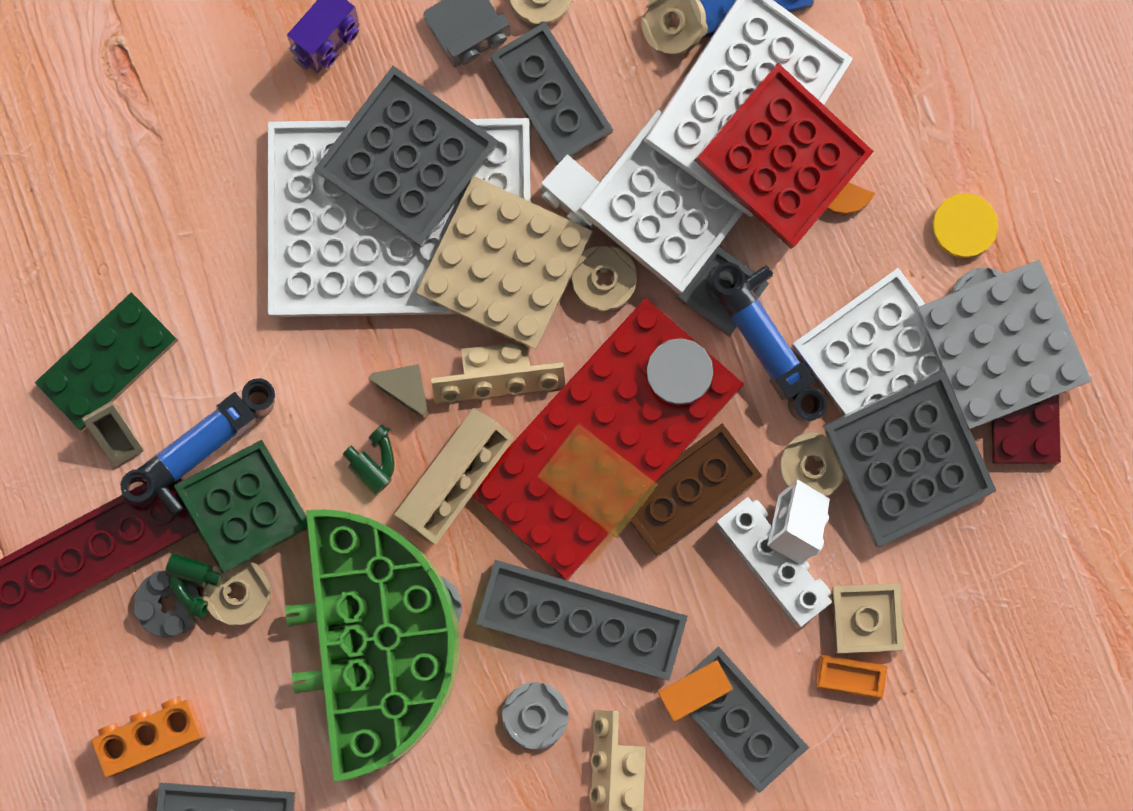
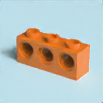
(165, 739)

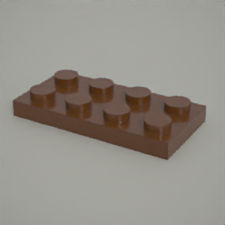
(694, 488)

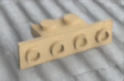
(497, 372)
(616, 768)

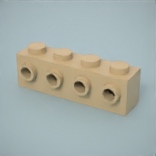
(454, 475)

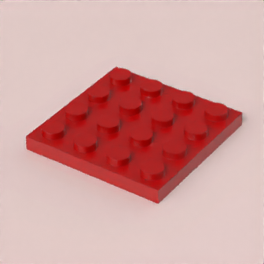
(784, 155)

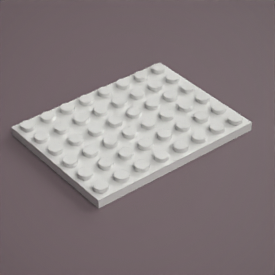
(338, 255)

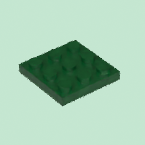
(241, 506)

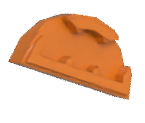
(850, 200)

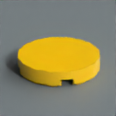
(965, 225)

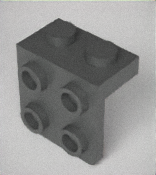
(466, 28)

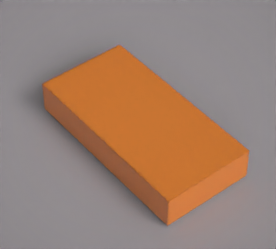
(851, 677)
(695, 690)

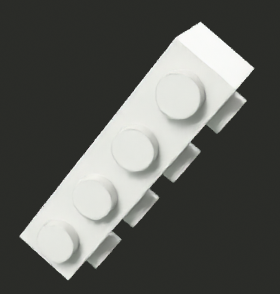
(783, 578)

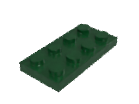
(106, 360)

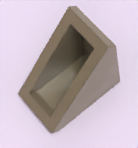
(404, 386)
(113, 433)

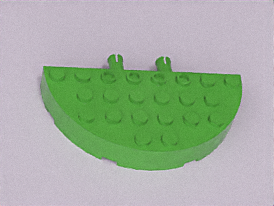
(382, 640)

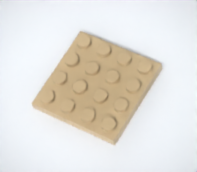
(504, 263)

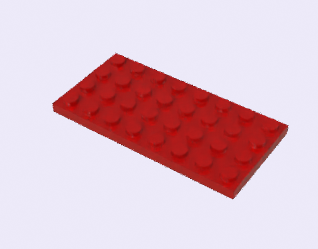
(618, 408)

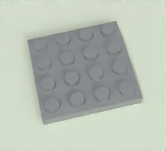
(1004, 344)

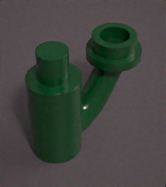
(366, 469)
(183, 569)

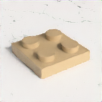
(868, 618)

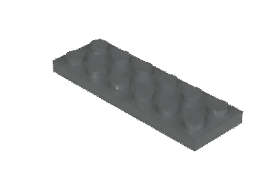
(582, 620)

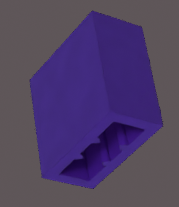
(323, 33)

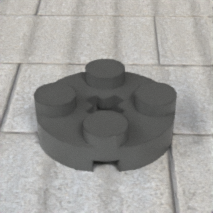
(149, 609)

